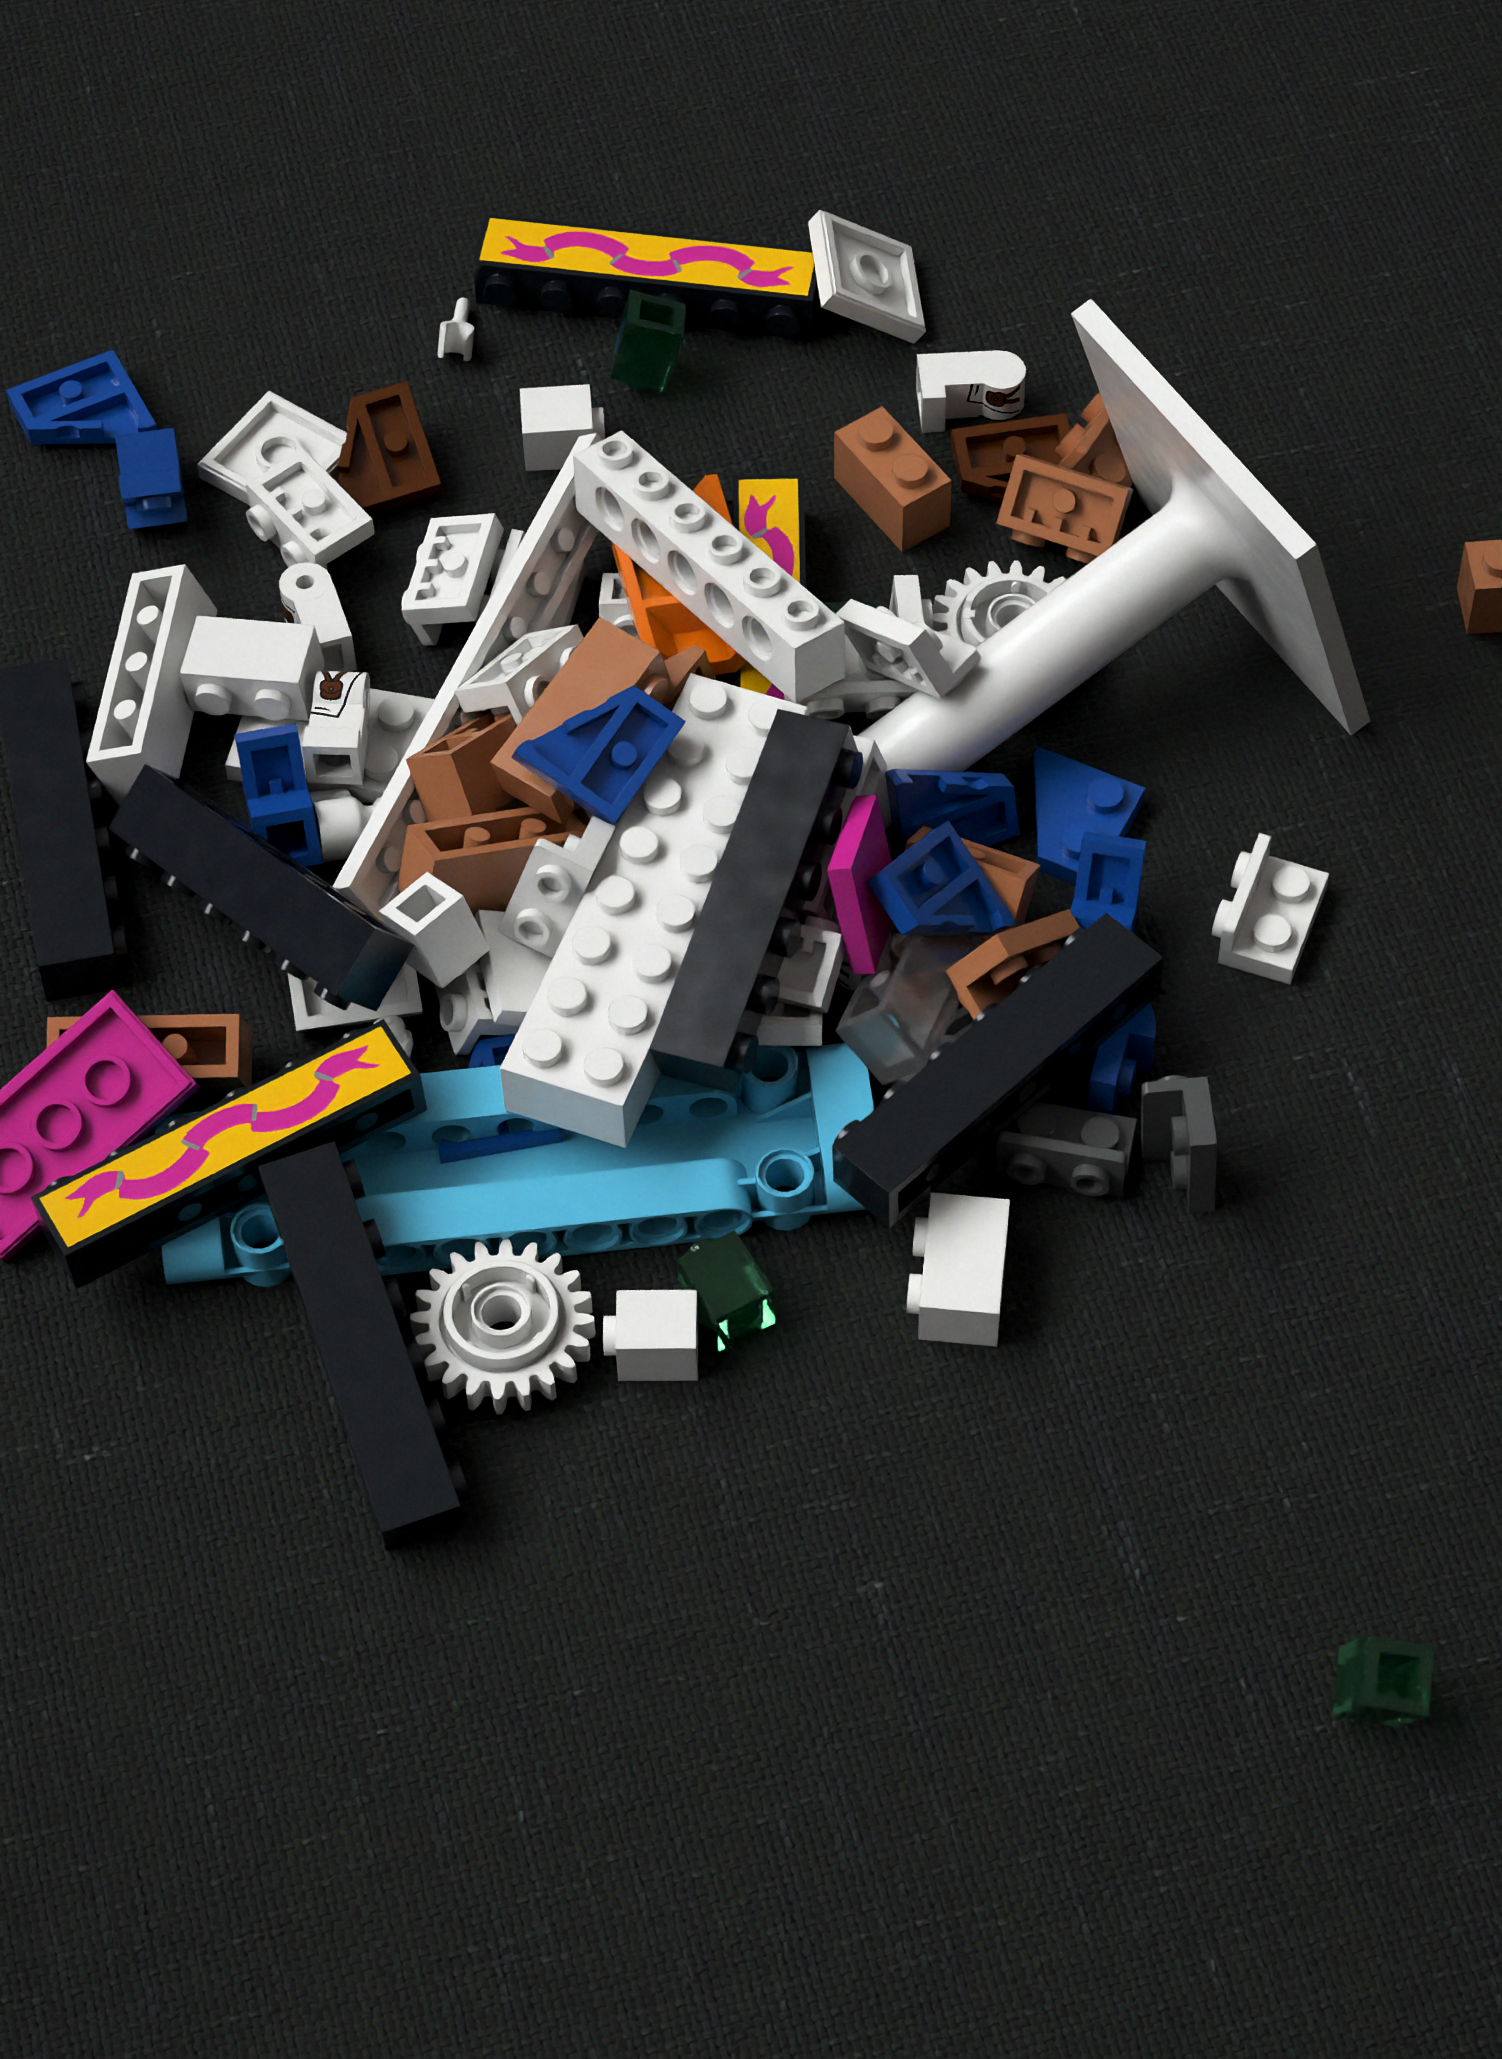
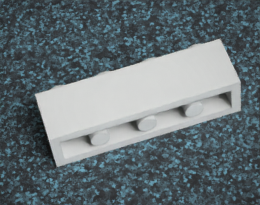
(143, 701)

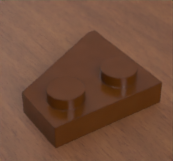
(988, 451)
(386, 452)

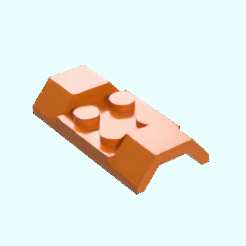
(661, 617)

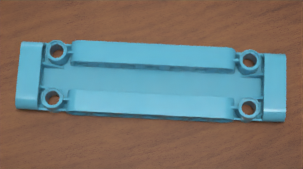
(688, 1174)

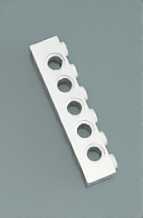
(710, 567)

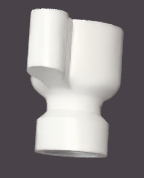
(339, 821)

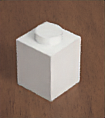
(554, 421)
(439, 927)
(654, 1335)

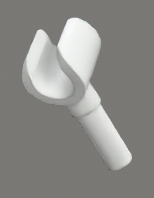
(457, 334)

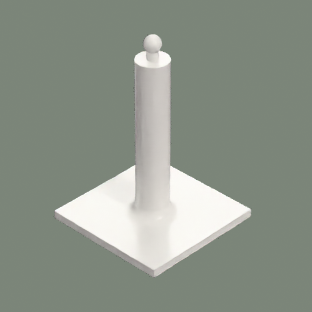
(1205, 531)

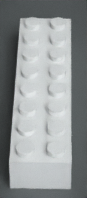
(591, 1024)

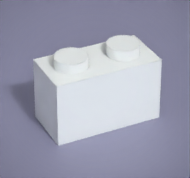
(251, 668)
(961, 1269)

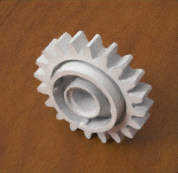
(987, 603)
(542, 1345)

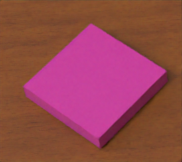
(857, 857)

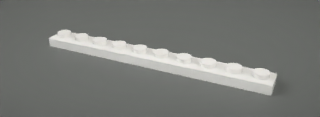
(518, 606)

